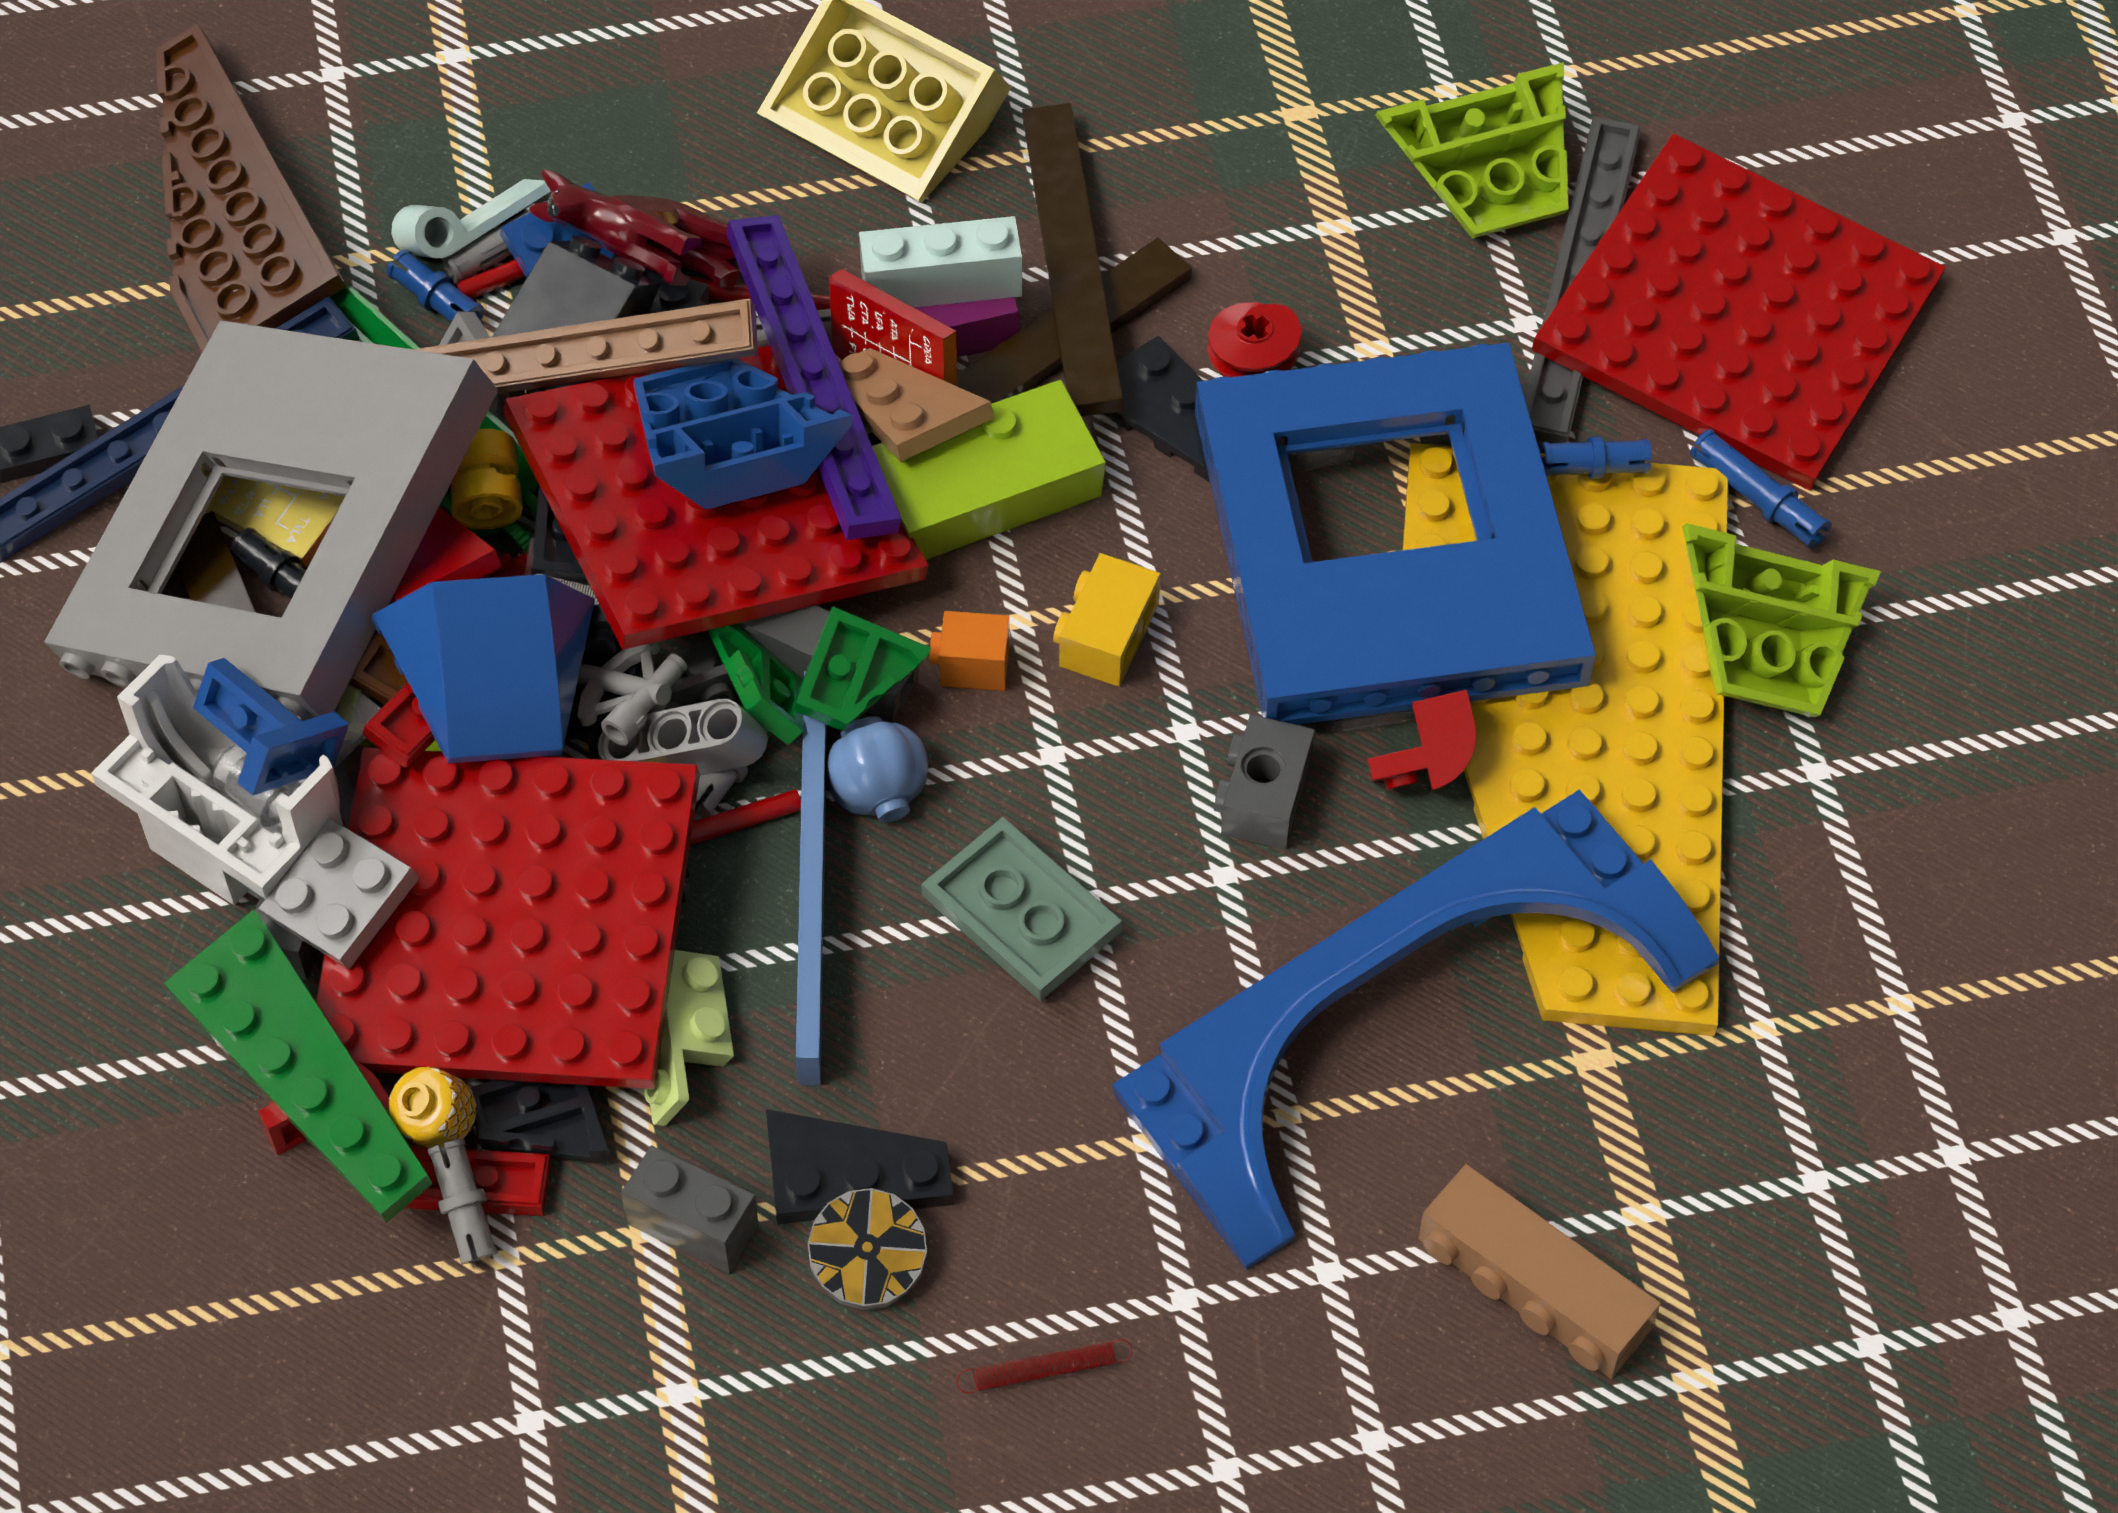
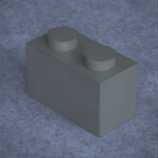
(690, 1209)

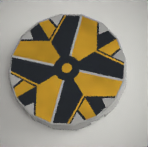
(867, 1248)

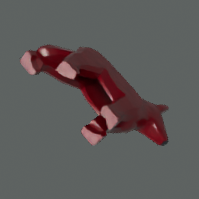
(644, 230)

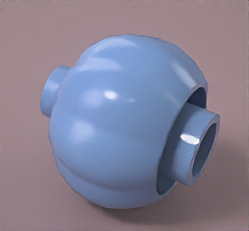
(877, 769)

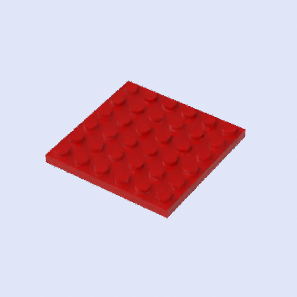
(1739, 310)
(663, 559)
(533, 921)

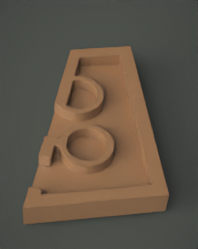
(908, 406)

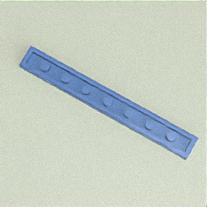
(811, 903)

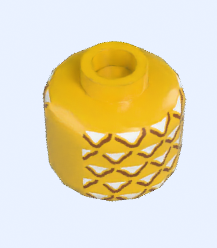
(432, 1107)

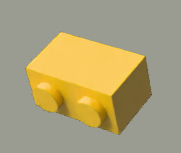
(1107, 619)

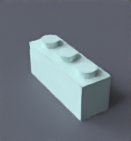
(945, 261)

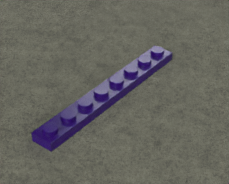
(810, 366)

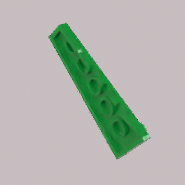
(278, 1036)

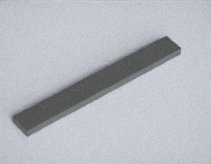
(1596, 202)

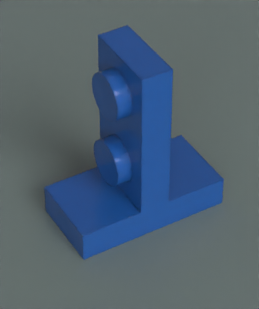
(275, 740)

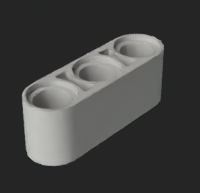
(710, 734)

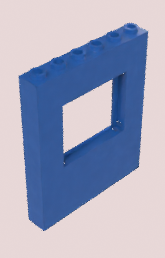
(1405, 622)

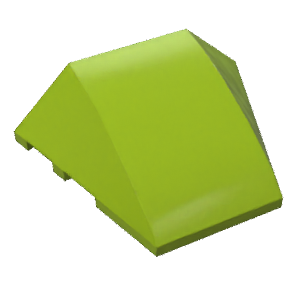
(1491, 152)
(1773, 620)

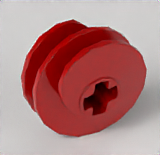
(1254, 339)

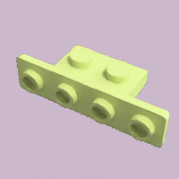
(693, 1031)

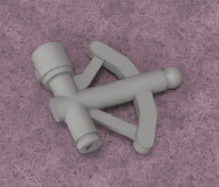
(638, 693)

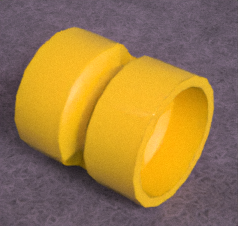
(486, 483)

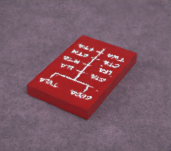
(875, 320)

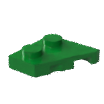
(761, 681)

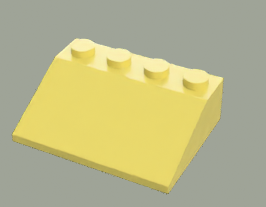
(884, 96)

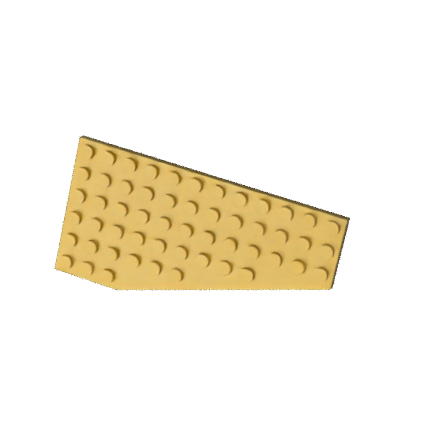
(1632, 741)

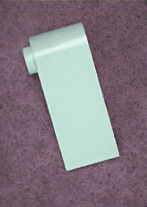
(440, 233)

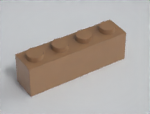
(1537, 1272)

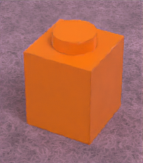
(972, 650)

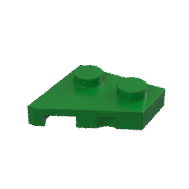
(854, 669)

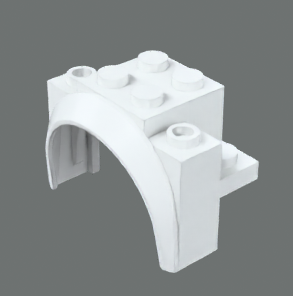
(168, 780)

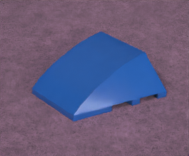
(731, 432)
(491, 662)

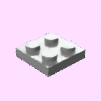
(339, 893)

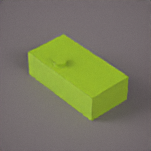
(998, 474)

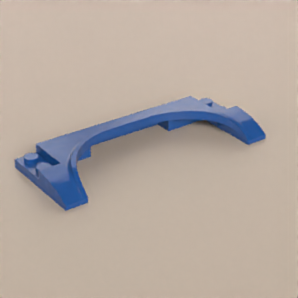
(1211, 1080)

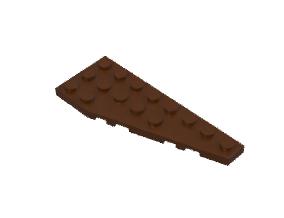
(235, 222)

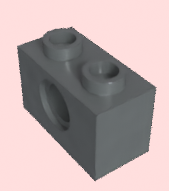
(1264, 810)

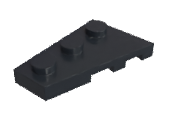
(825, 1158)

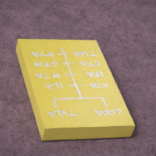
(282, 514)

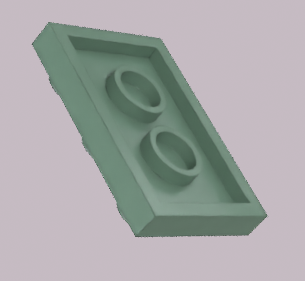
(1021, 908)

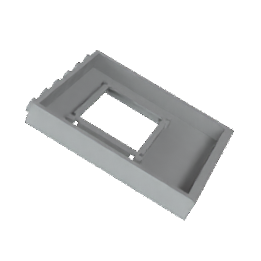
(298, 415)

